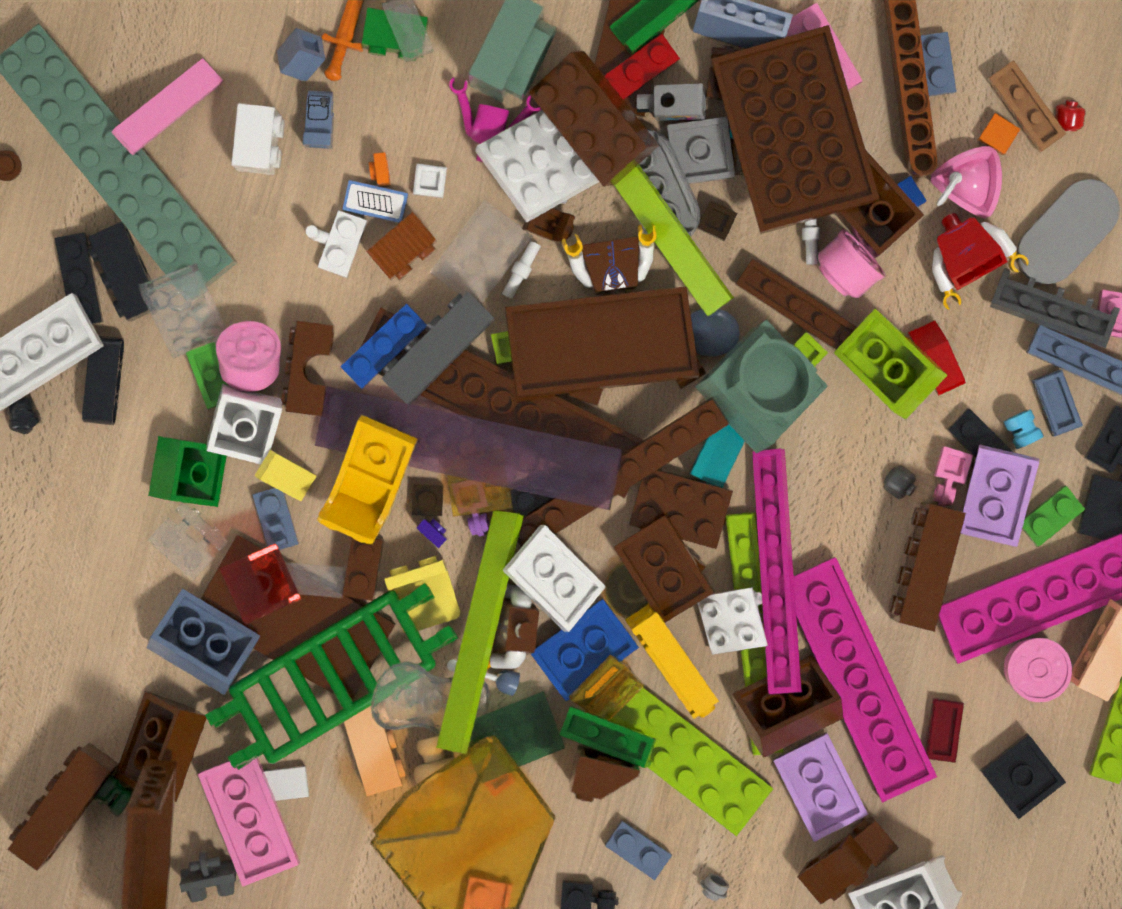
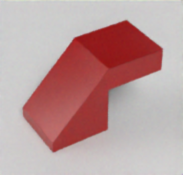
(936, 346)

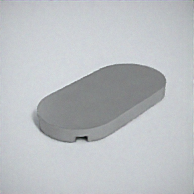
(670, 181)
(1068, 231)

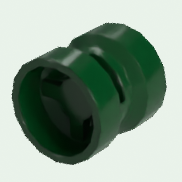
(109, 791)

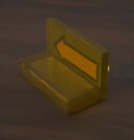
(607, 689)

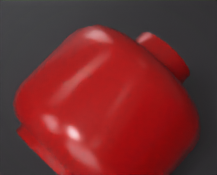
(1070, 115)

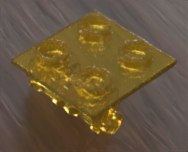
(477, 497)

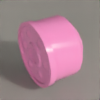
(849, 265)
(248, 356)
(1038, 669)

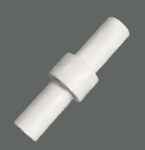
(810, 235)
(521, 270)

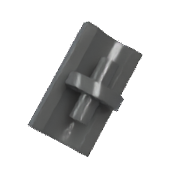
(208, 873)

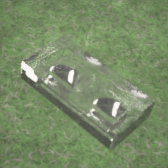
(407, 28)
(317, 579)

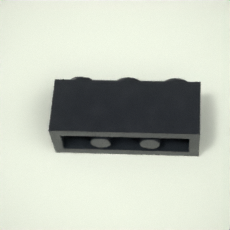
(122, 269)

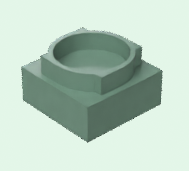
(512, 50)
(762, 385)

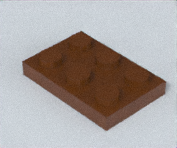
(690, 504)
(664, 569)

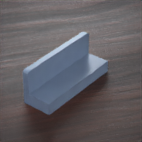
(741, 22)

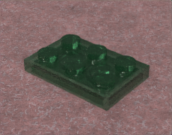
(522, 728)

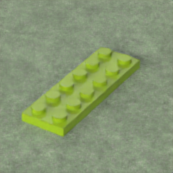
(695, 763)

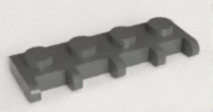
(1054, 310)

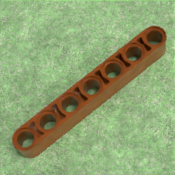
(907, 88)

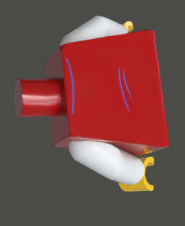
(969, 252)

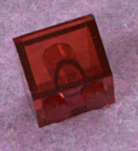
(260, 583)

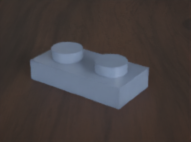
(938, 64)
(638, 850)

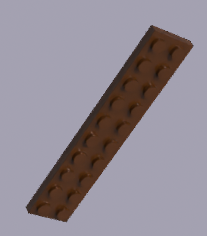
(488, 393)

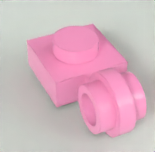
(952, 467)

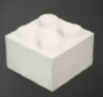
(257, 139)
(244, 424)

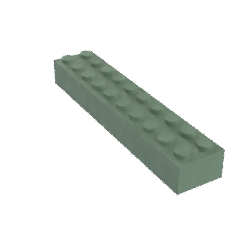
(128, 183)

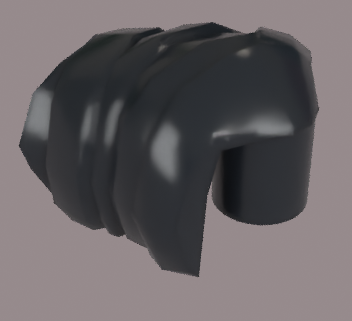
(23, 416)

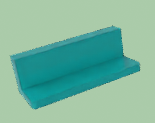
(717, 456)

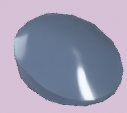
(714, 333)

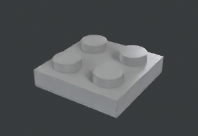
(703, 149)

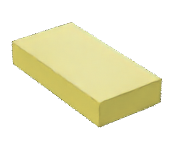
(285, 475)

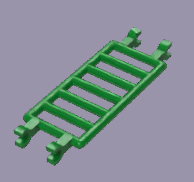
(288, 660)

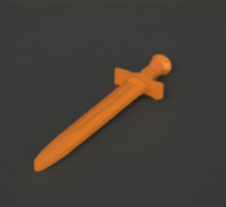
(343, 39)

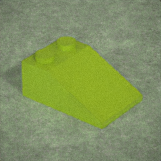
(890, 364)

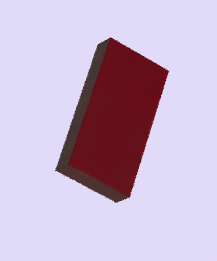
(944, 730)

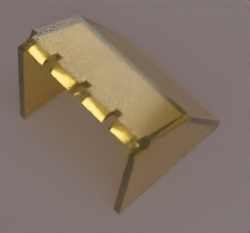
(467, 832)

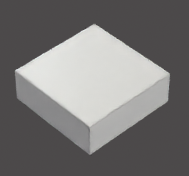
(429, 181)

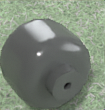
(900, 482)

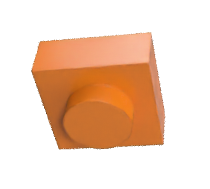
(379, 169)

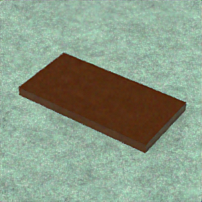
(601, 342)
(297, 623)

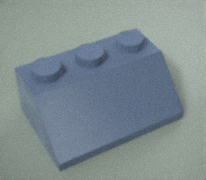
(203, 641)

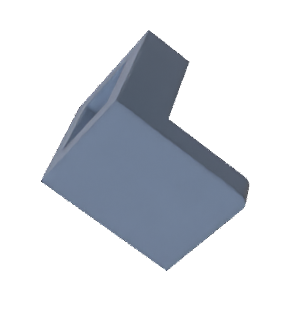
(301, 54)

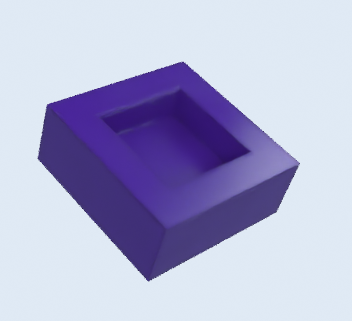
(433, 531)

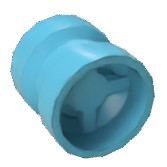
(1023, 429)

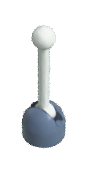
(506, 680)

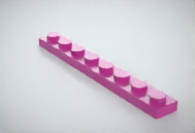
(776, 571)

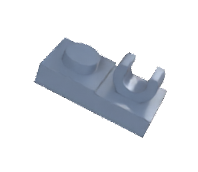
(275, 518)

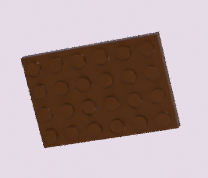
(795, 129)

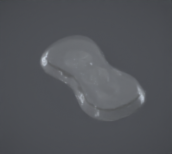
(414, 698)

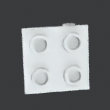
(733, 620)

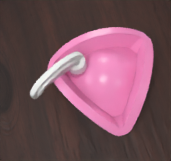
(971, 180)

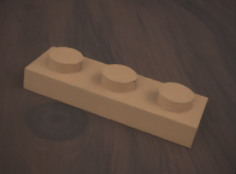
(1026, 106)

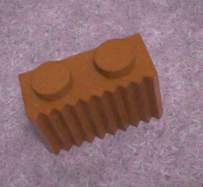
(402, 247)

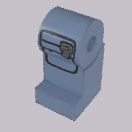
(319, 120)

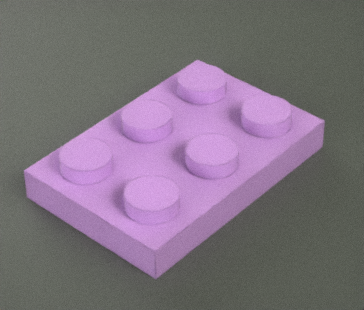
(998, 495)
(820, 787)

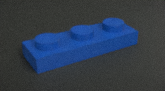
(384, 346)

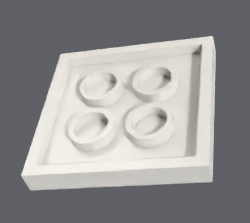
(535, 165)

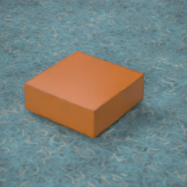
(999, 134)

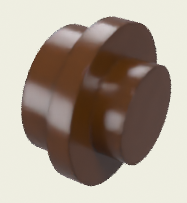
(9, 165)

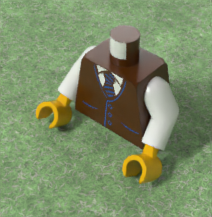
(613, 263)
(515, 630)

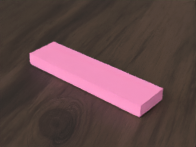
(167, 106)

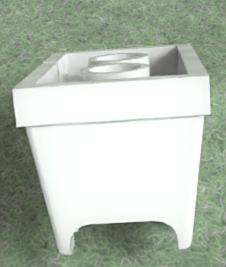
(916, 887)

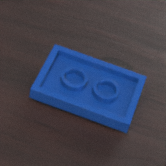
(576, 654)

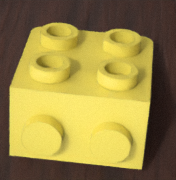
(435, 575)

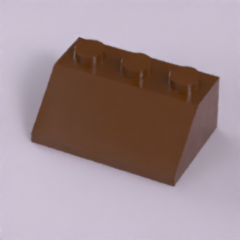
(883, 221)
(788, 717)
(161, 732)
(599, 774)

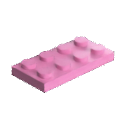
(249, 820)

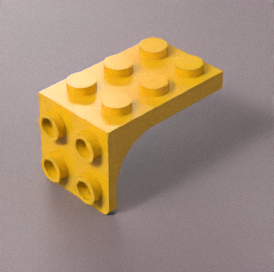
(368, 480)

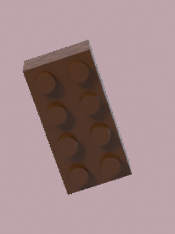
(593, 118)
(927, 566)
(62, 807)

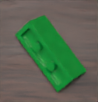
(647, 21)
(608, 737)

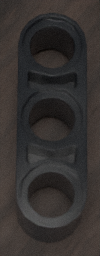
(103, 382)

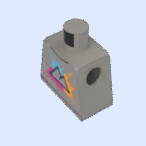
(688, 104)

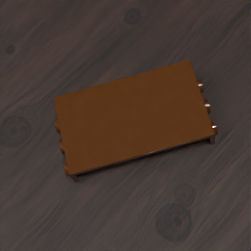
(149, 837)

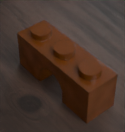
(308, 341)

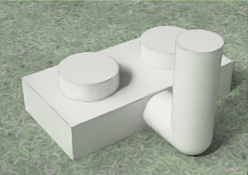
(340, 242)

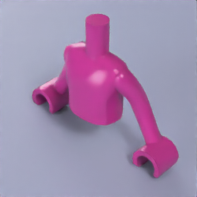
(489, 119)

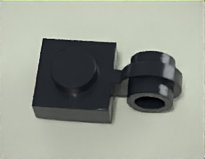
(579, 896)

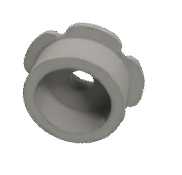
(714, 887)

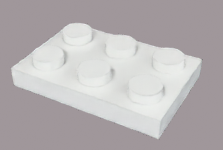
(554, 578)

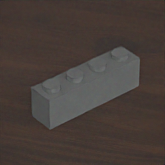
(437, 348)

